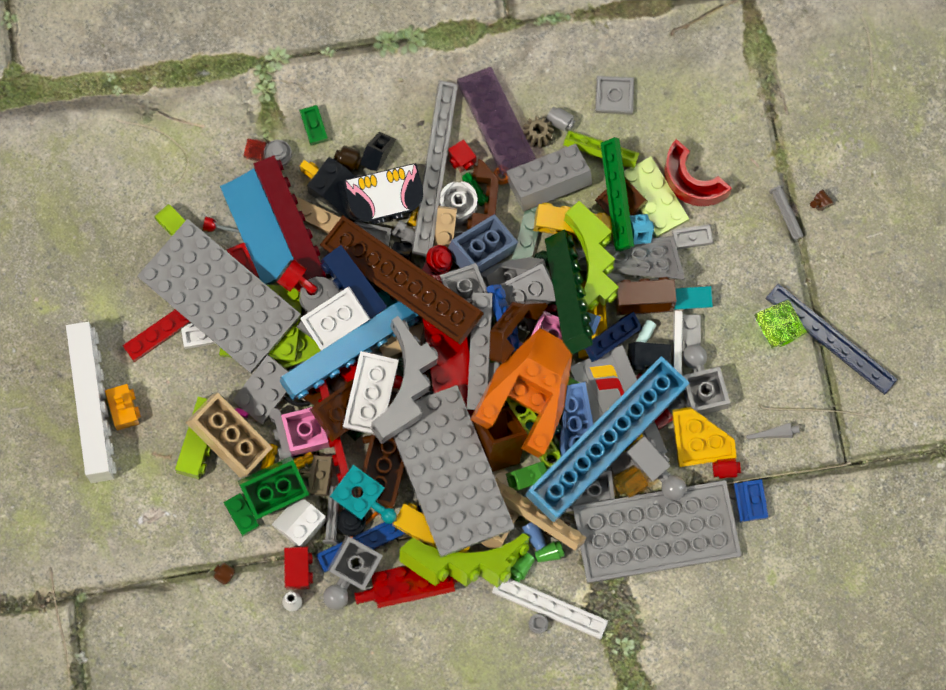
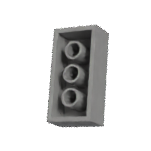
(549, 177)

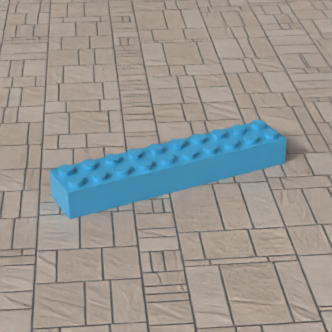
(607, 439)

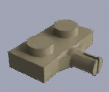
(319, 475)

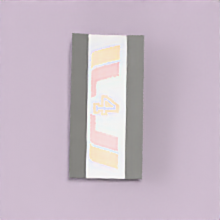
(605, 384)

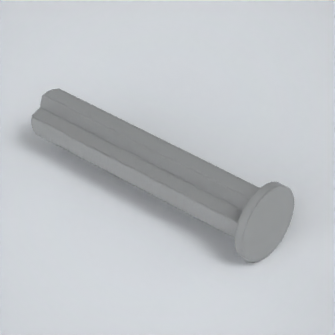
(786, 212)
(332, 515)

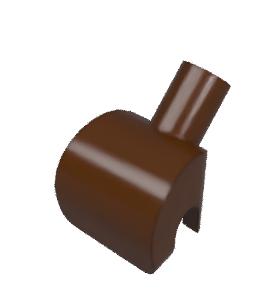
(821, 201)

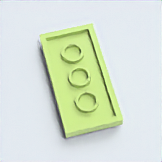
(662, 203)

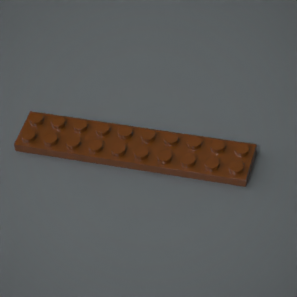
(404, 280)

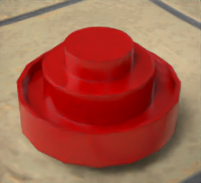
(439, 259)

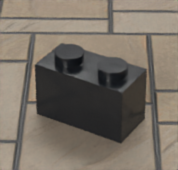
(644, 355)

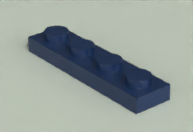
(613, 336)

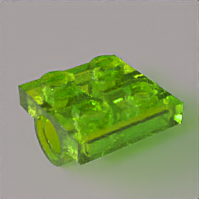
(780, 324)

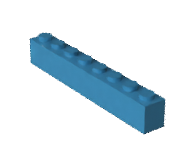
(345, 351)

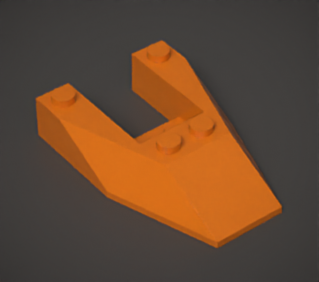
(534, 378)

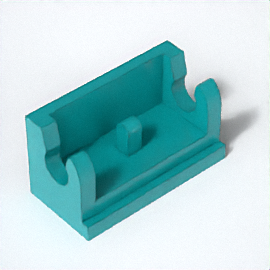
(693, 298)

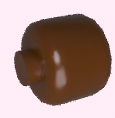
(223, 573)

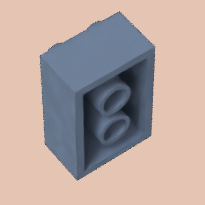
(483, 244)

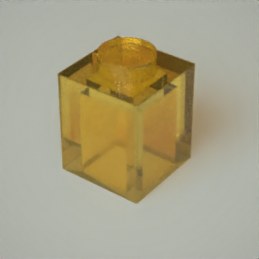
(630, 481)

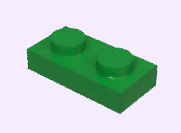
(313, 125)
(241, 514)

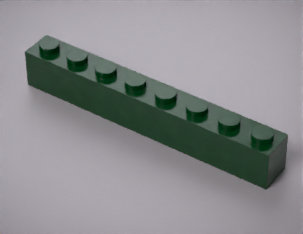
(569, 292)

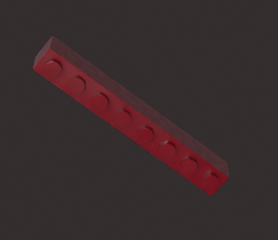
(288, 217)

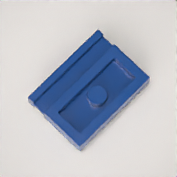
(751, 501)

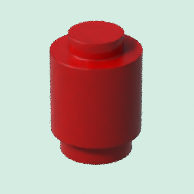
(726, 468)

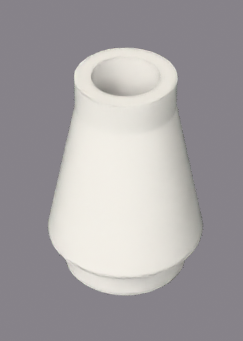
(294, 605)

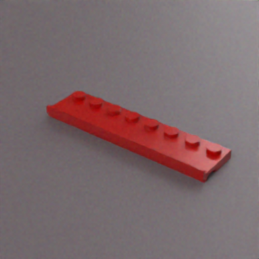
(452, 361)

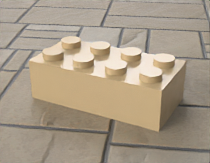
(228, 435)

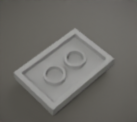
(262, 390)

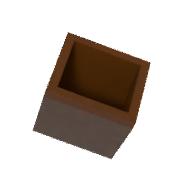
(502, 440)

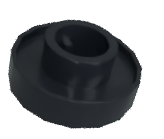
(350, 524)

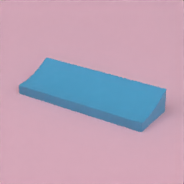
(257, 225)

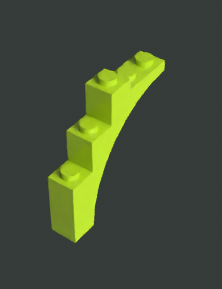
(594, 237)
(464, 567)

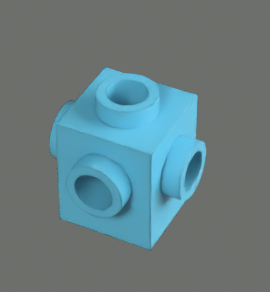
(641, 228)

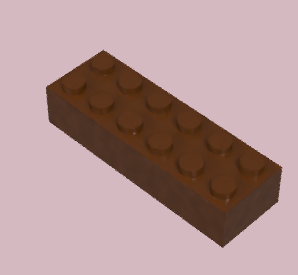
(384, 465)

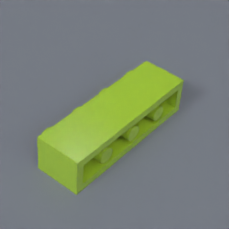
(193, 452)

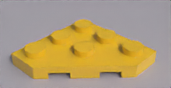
(700, 439)

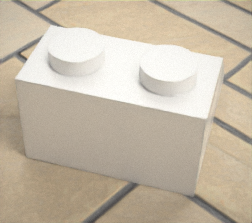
(300, 522)

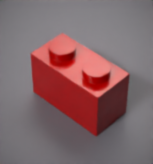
(297, 568)

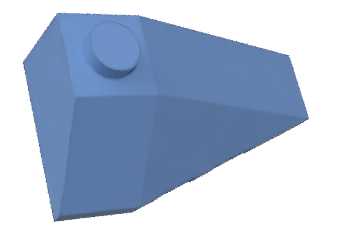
(576, 416)

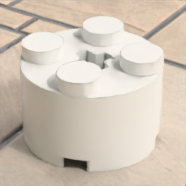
(458, 193)

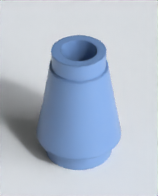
(535, 534)

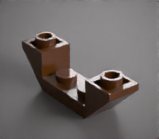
(485, 176)
(499, 345)

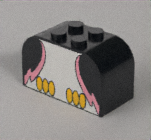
(382, 194)

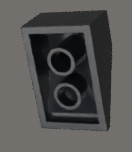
(324, 184)

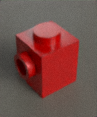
(462, 156)

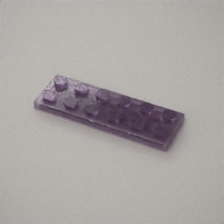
(496, 120)

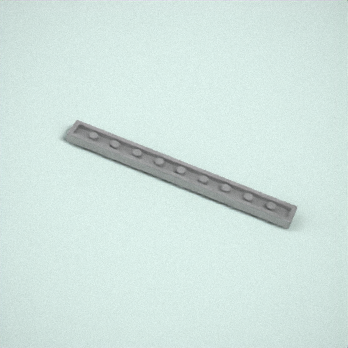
(434, 167)

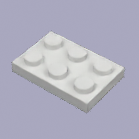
(335, 318)

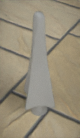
(782, 431)

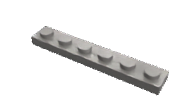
(479, 350)

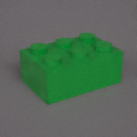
(273, 487)

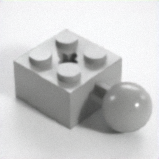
(708, 380)
(655, 465)
(336, 595)

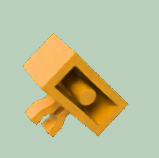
(122, 406)

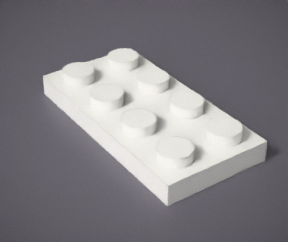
(370, 391)

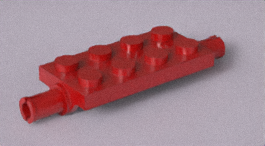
(402, 586)

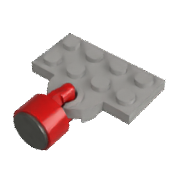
(312, 291)

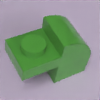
(526, 476)

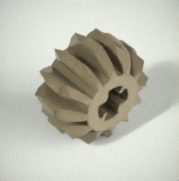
(544, 128)

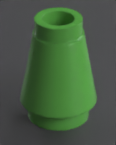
(550, 552)
(521, 567)

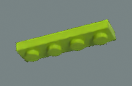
(593, 147)

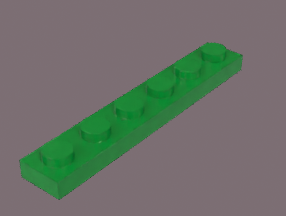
(617, 194)

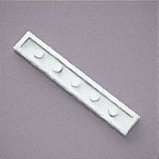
(552, 608)

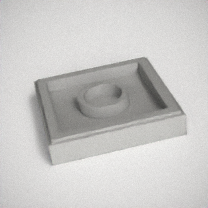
(614, 95)

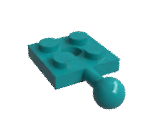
(361, 505)

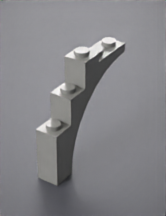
(403, 410)

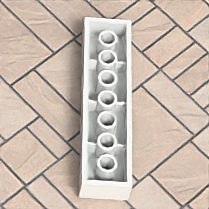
(90, 403)

